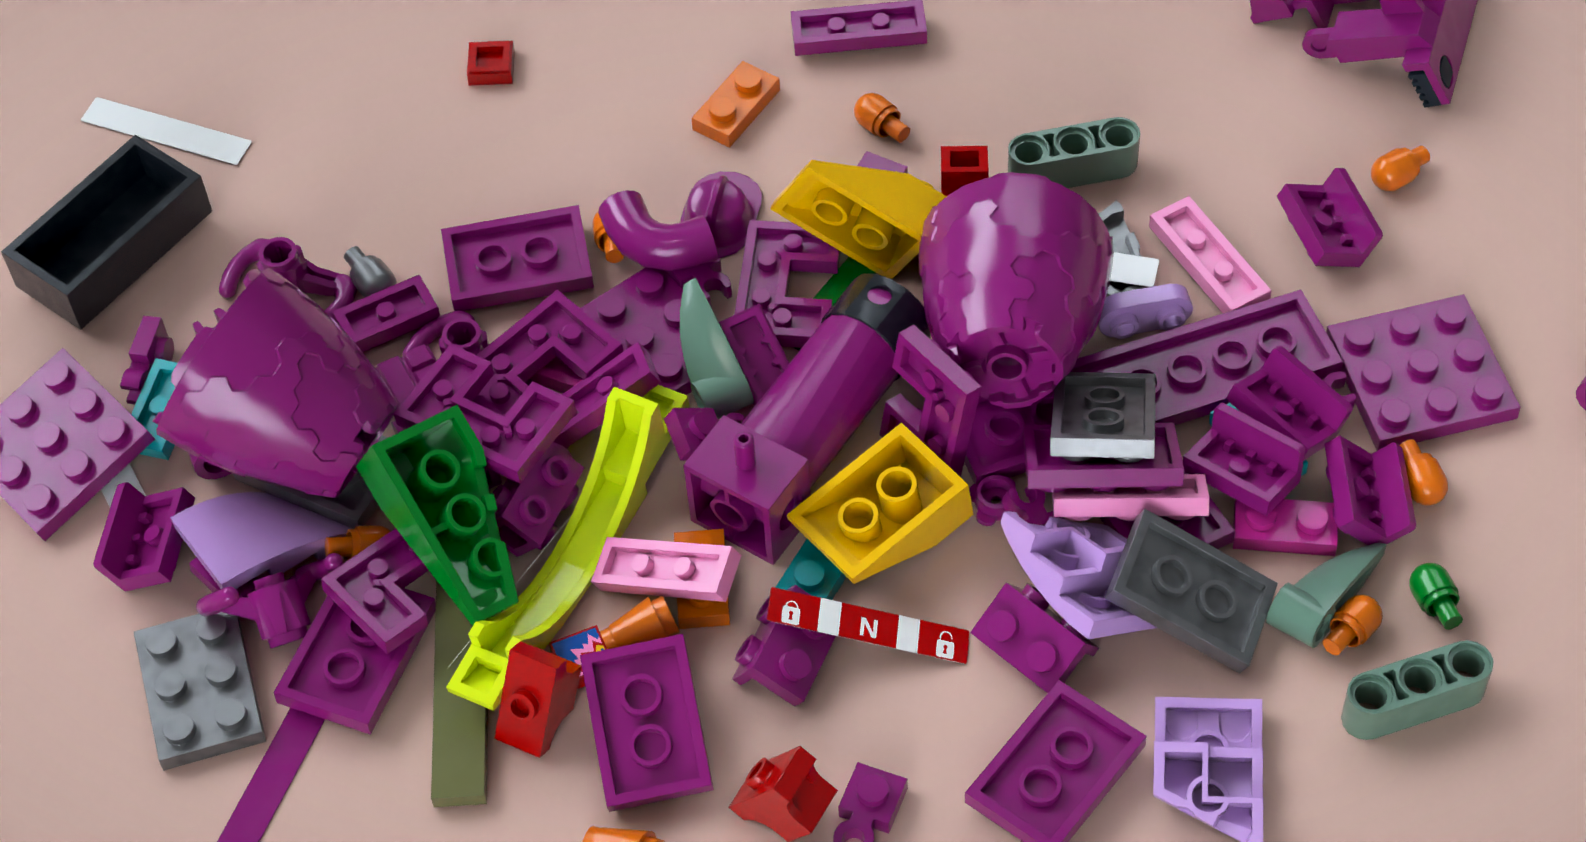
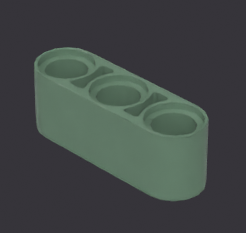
(1078, 152)
(1430, 671)

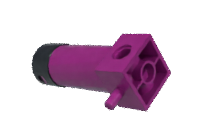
(764, 468)

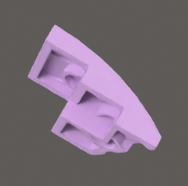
(253, 533)
(1073, 571)
(1211, 762)

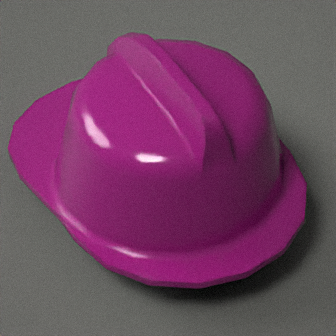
(727, 204)

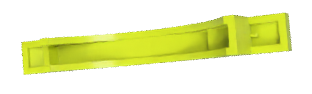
(625, 456)

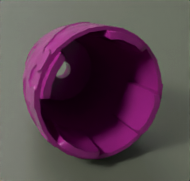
(1014, 282)
(277, 392)

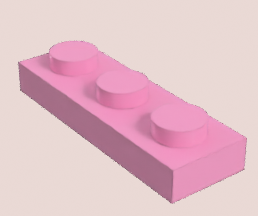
(1208, 256)
(1128, 502)
(666, 569)

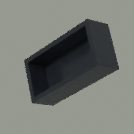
(107, 231)

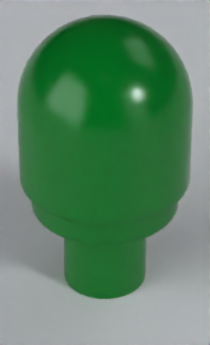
(1436, 593)

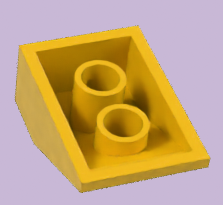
(861, 211)
(884, 506)

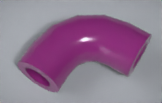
(655, 243)

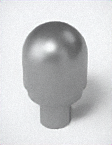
(368, 272)

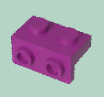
(1331, 220)
(1292, 401)
(1246, 460)
(1369, 491)
(139, 538)
(1032, 636)
(782, 656)

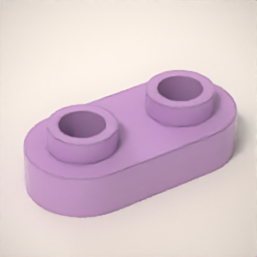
(1145, 310)

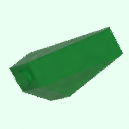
(440, 502)

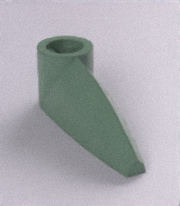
(708, 357)
(1310, 604)

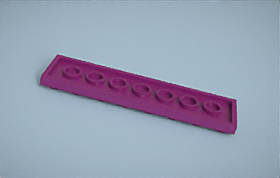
(1191, 371)

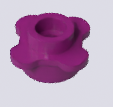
(990, 489)

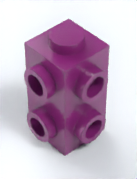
(529, 509)

